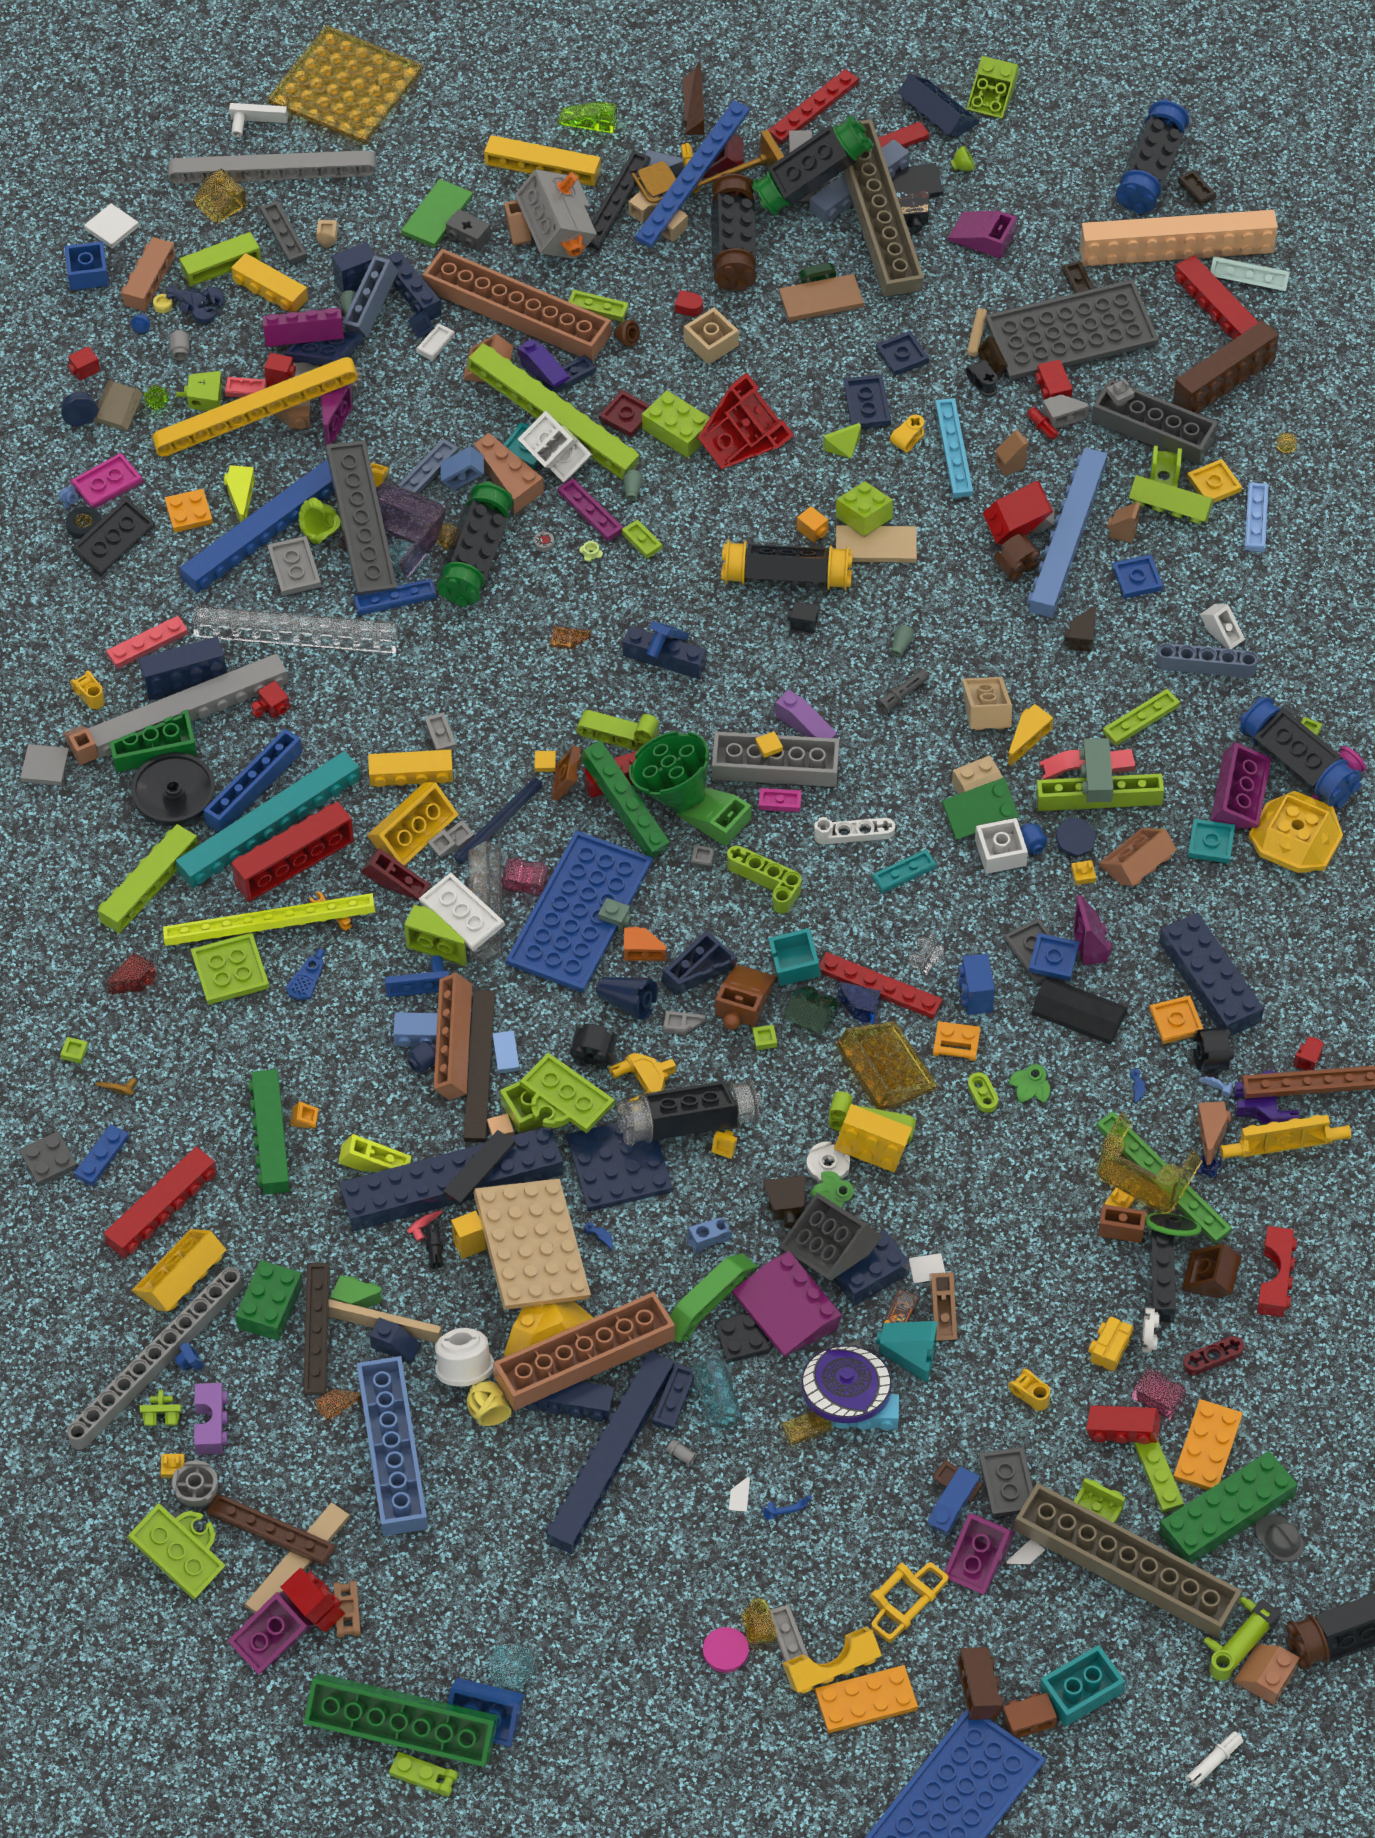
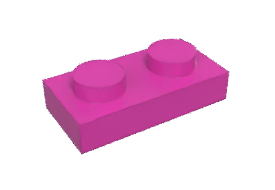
(780, 800)

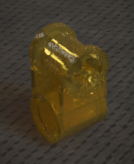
(758, 1622)

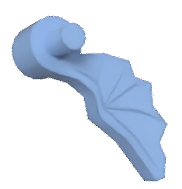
(1216, 1083)

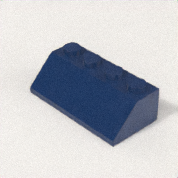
(937, 106)

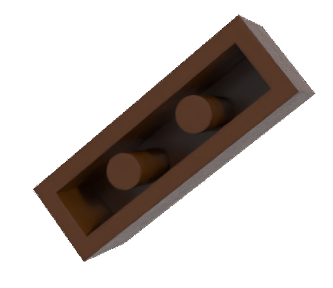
(979, 1683)

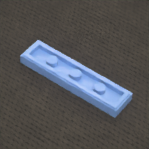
(1256, 517)

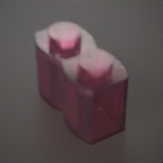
(525, 876)

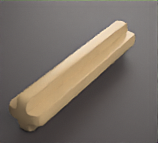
(976, 333)

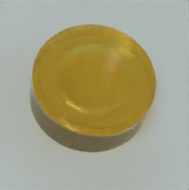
(1286, 442)

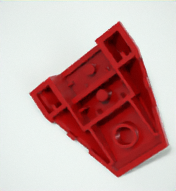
(742, 426)

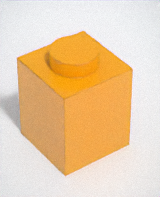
(812, 524)

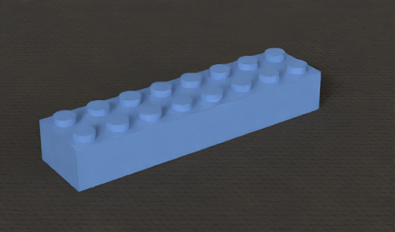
(392, 1446)

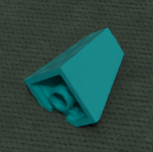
(909, 1345)

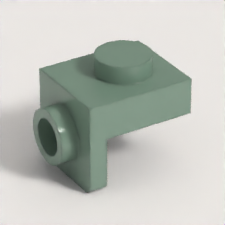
(615, 913)

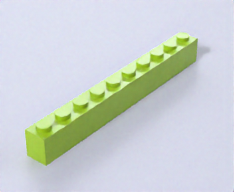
(537, 399)

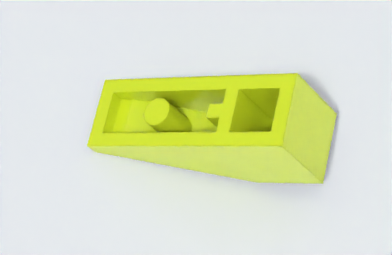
(240, 487)
(369, 1155)

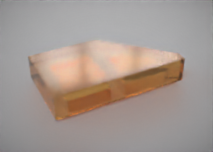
(568, 637)
(335, 1402)

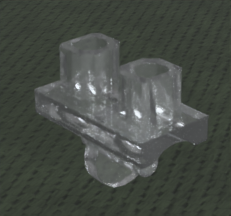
(930, 953)

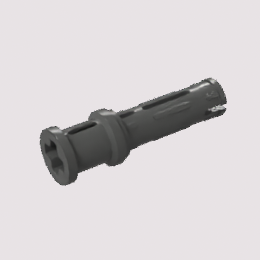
(896, 695)

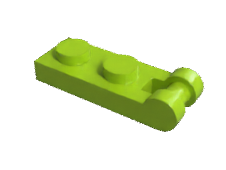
(423, 1774)

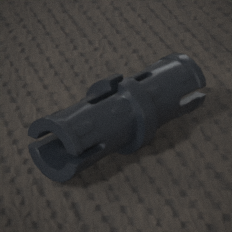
(434, 1246)

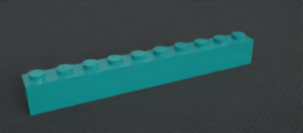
(268, 819)

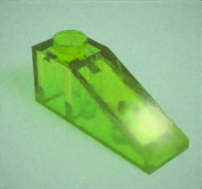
(592, 116)

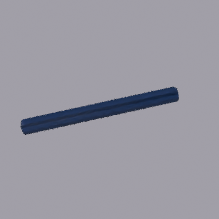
(499, 819)

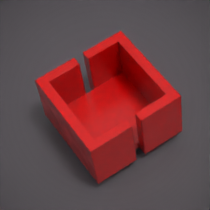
(313, 1599)

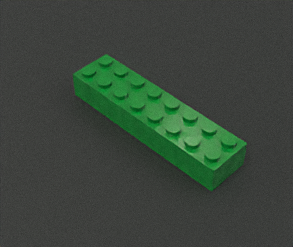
(401, 1719)

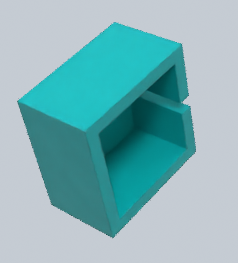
(794, 957)

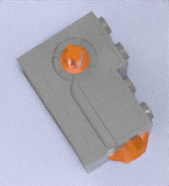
(556, 213)

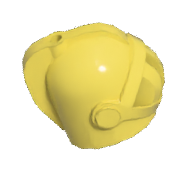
(488, 1404)

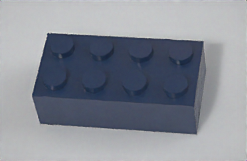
(181, 667)

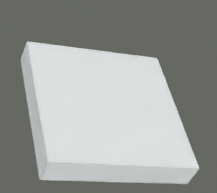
(111, 225)

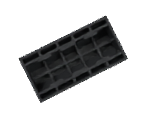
(1078, 1010)

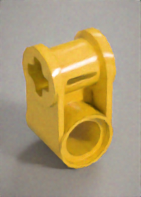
(908, 433)
(89, 690)
(1027, 1387)

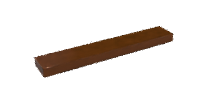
(271, 1529)

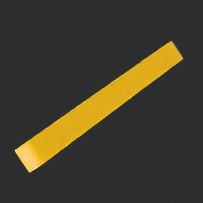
(255, 406)

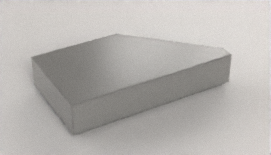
(681, 1022)

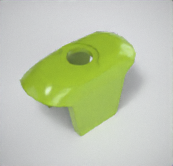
(1166, 462)

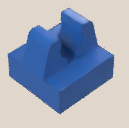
(188, 1358)

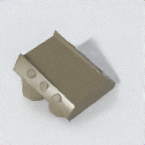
(118, 405)

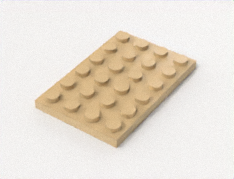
(531, 1244)

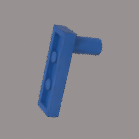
(661, 632)
(417, 983)

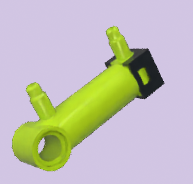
(1262, 1621)

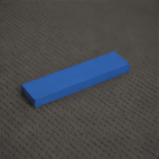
(402, 596)

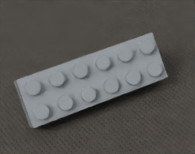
(801, 762)

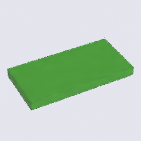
(430, 218)

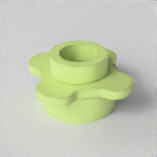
(591, 551)

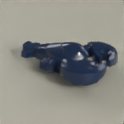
(196, 300)

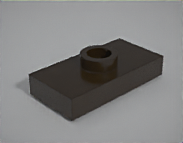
(1196, 187)
(991, 353)

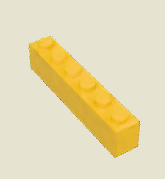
(528, 156)

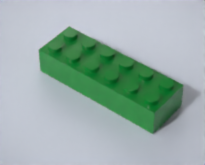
(1228, 1508)

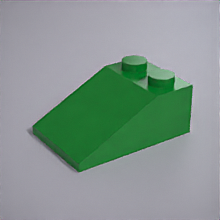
(978, 807)

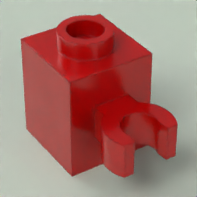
(272, 700)

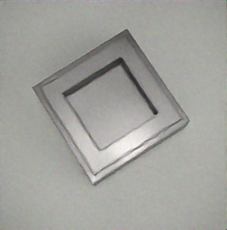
(702, 857)

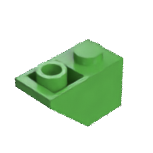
(357, 1293)

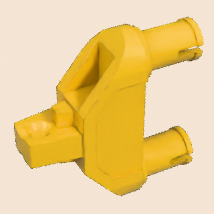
(647, 1071)

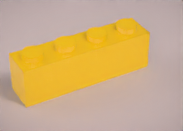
(269, 283)
(410, 768)

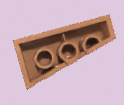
(509, 472)

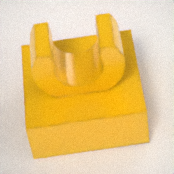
(1083, 872)
(724, 1143)
(1120, 1199)
(170, 1464)

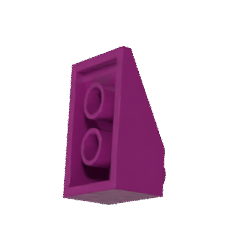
(335, 410)
(1090, 934)
(978, 1553)
(270, 1632)

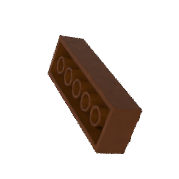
(1226, 368)

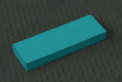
(904, 871)

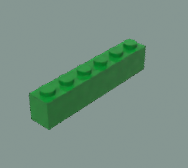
(624, 800)
(270, 1132)

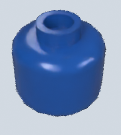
(1034, 838)

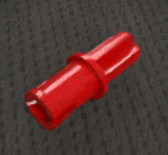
(1042, 423)

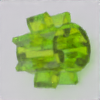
(156, 396)

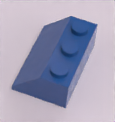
(493, 1701)

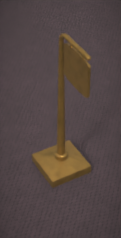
(659, 177)

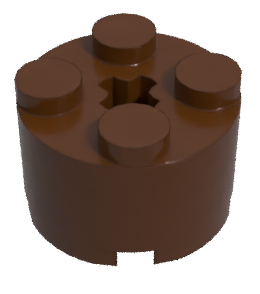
(1017, 557)

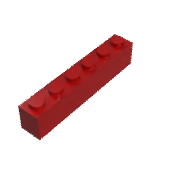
(1213, 297)
(160, 1202)

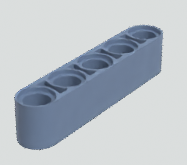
(1206, 660)

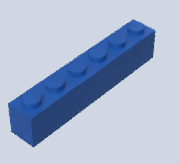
(253, 780)

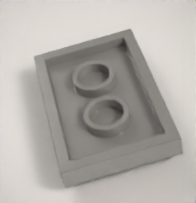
(294, 565)

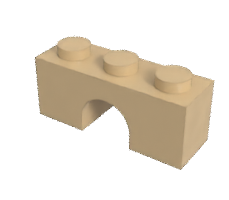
(641, 210)

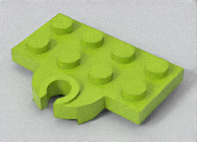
(564, 1095)
(178, 1548)

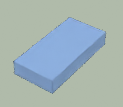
(506, 1052)

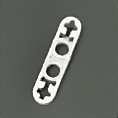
(824, 830)

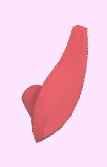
(416, 1227)

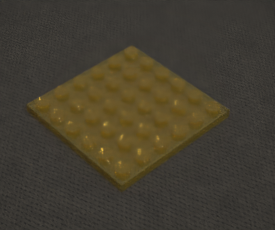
(345, 84)

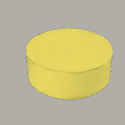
(162, 304)

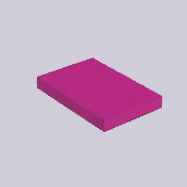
(106, 481)

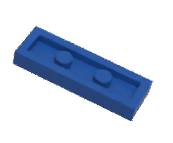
(101, 1155)

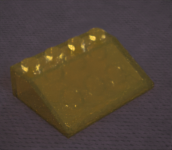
(885, 1064)

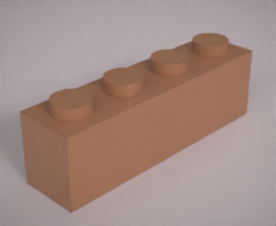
(148, 274)

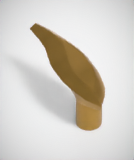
(125, 1089)

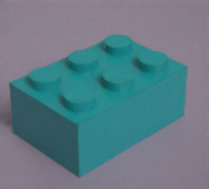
(1082, 1685)

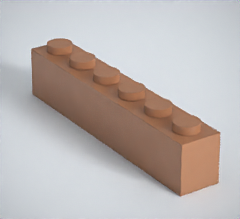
(452, 1036)

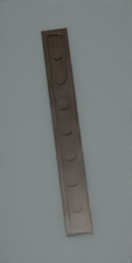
(479, 1066)

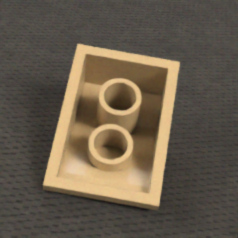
(987, 703)
(975, 774)

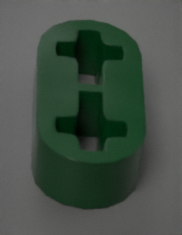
(817, 273)

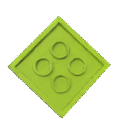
(230, 968)

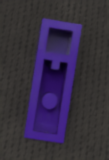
(541, 363)

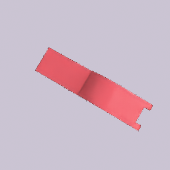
(1069, 760)

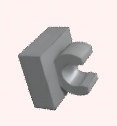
(1120, 392)

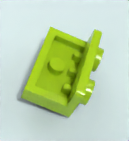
(1100, 1500)

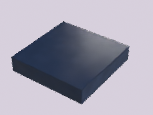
(902, 353)

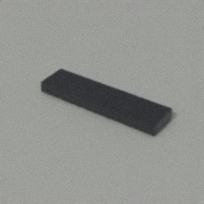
(479, 1167)

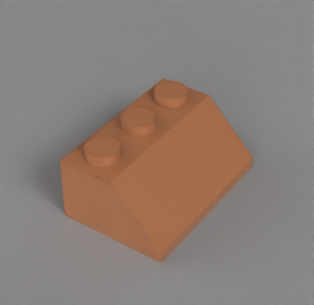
(1138, 856)

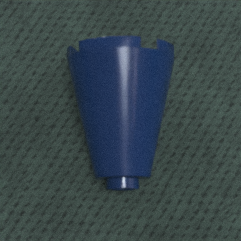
(629, 994)

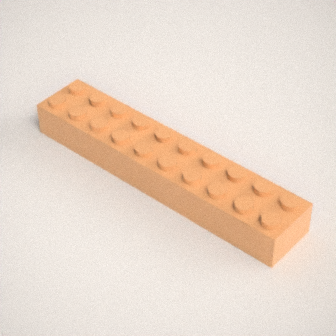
(1178, 237)

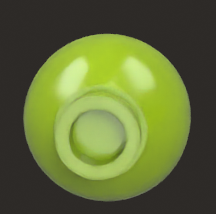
(963, 160)

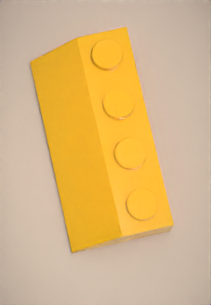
(413, 823)
(180, 1269)

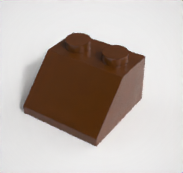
(1212, 1271)

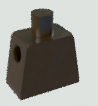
(785, 1198)

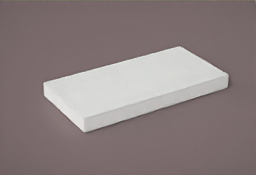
(462, 911)

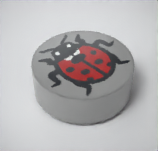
(544, 541)

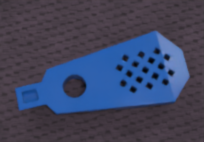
(306, 973)

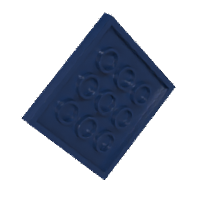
(615, 1172)

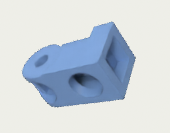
(708, 1234)

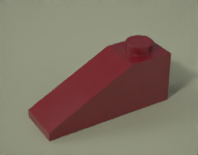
(394, 875)

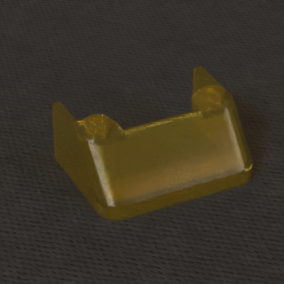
(1153, 1190)

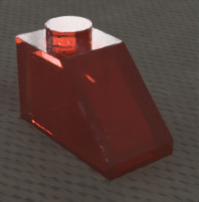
(132, 975)

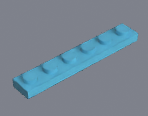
(954, 448)

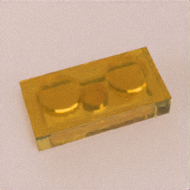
(805, 1427)

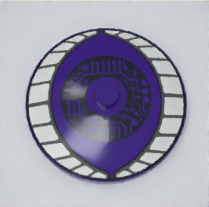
(846, 1384)

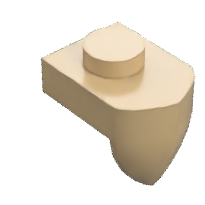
(327, 232)

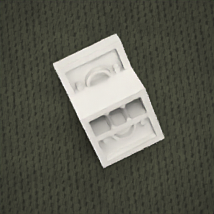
(555, 446)

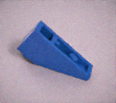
(953, 1501)

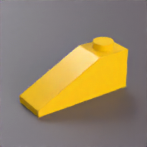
(1032, 727)

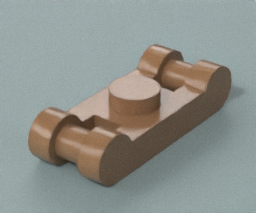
(350, 1607)

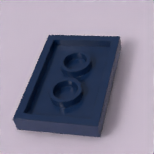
(867, 401)

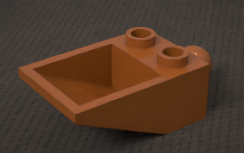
(743, 996)

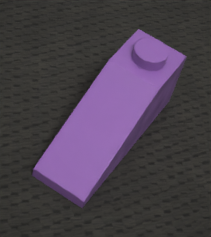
(802, 717)

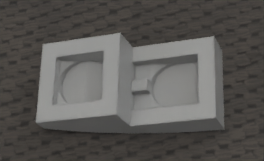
(452, 840)

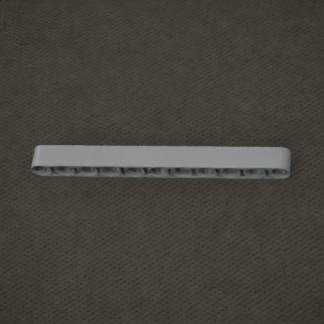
(274, 166)
(150, 1366)

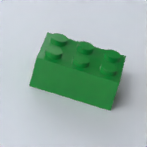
(269, 1300)

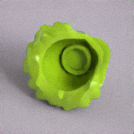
(318, 520)

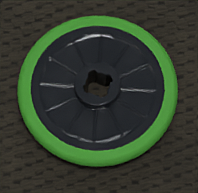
(1172, 1224)

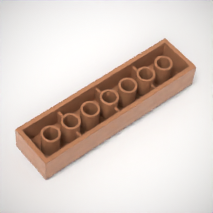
(584, 1351)

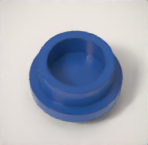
(140, 323)

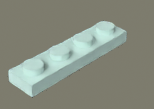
(1250, 273)

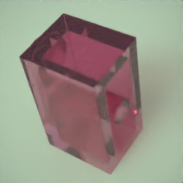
(1160, 1393)

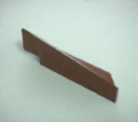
(693, 102)

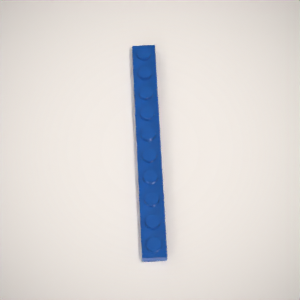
(692, 174)

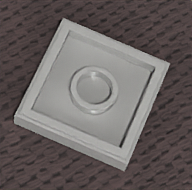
(44, 765)

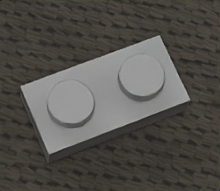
(440, 732)

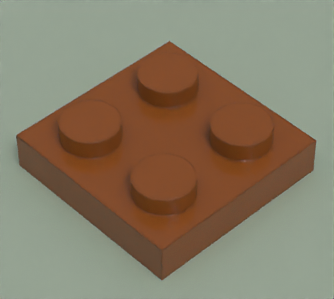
(566, 773)

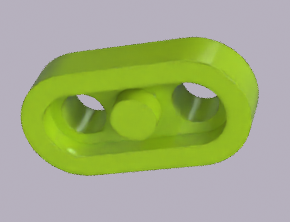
(983, 1094)

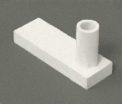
(253, 112)

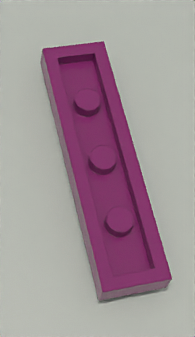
(590, 509)

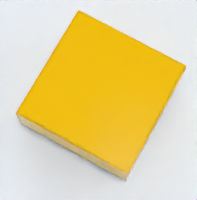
(769, 744)
(545, 761)

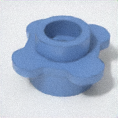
(68, 496)

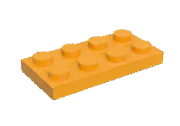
(1207, 1445)
(866, 1699)

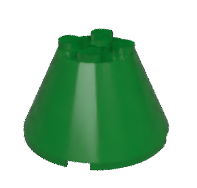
(672, 769)

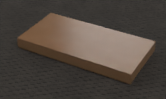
(821, 297)

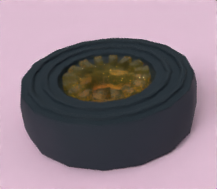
(77, 516)

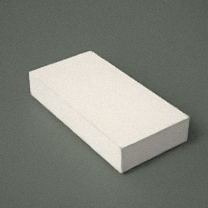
(435, 342)

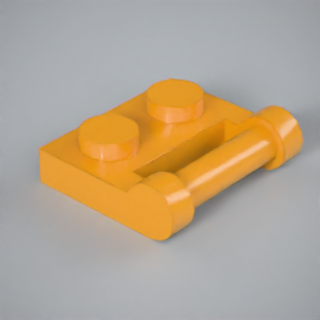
(959, 1036)

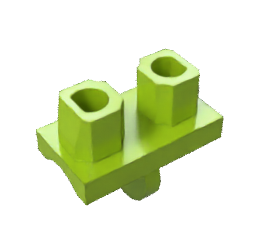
(171, 1412)

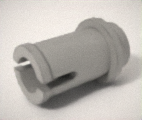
(681, 1452)

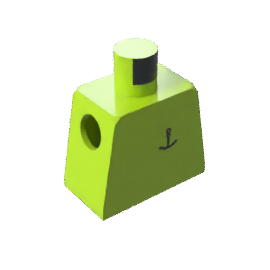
(202, 391)

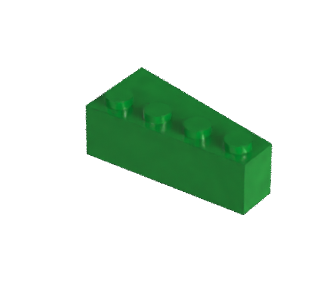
(167, 737)

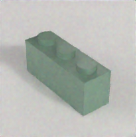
(1096, 770)

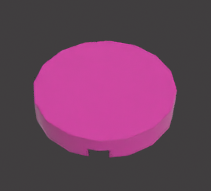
(725, 1649)

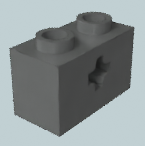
(468, 230)

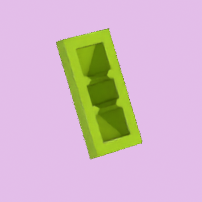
(843, 441)

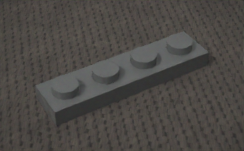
(283, 232)

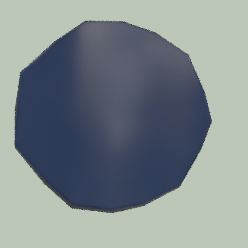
(79, 409)
(1075, 837)

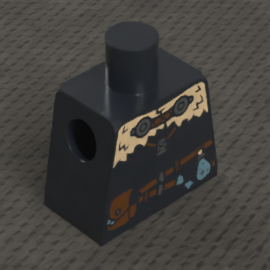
(914, 207)

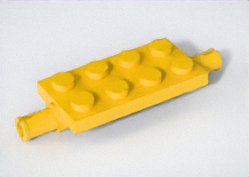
(1285, 1136)

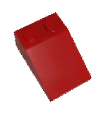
(1018, 512)

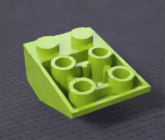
(993, 87)

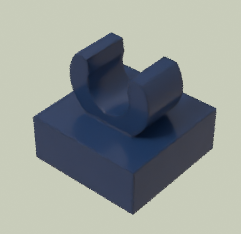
(420, 324)

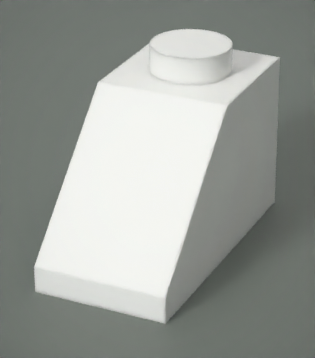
(1222, 625)

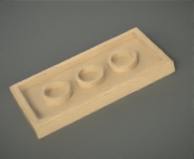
(883, 544)

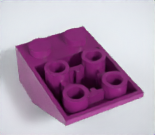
(985, 231)

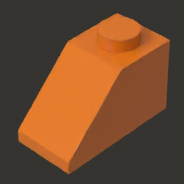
(642, 945)

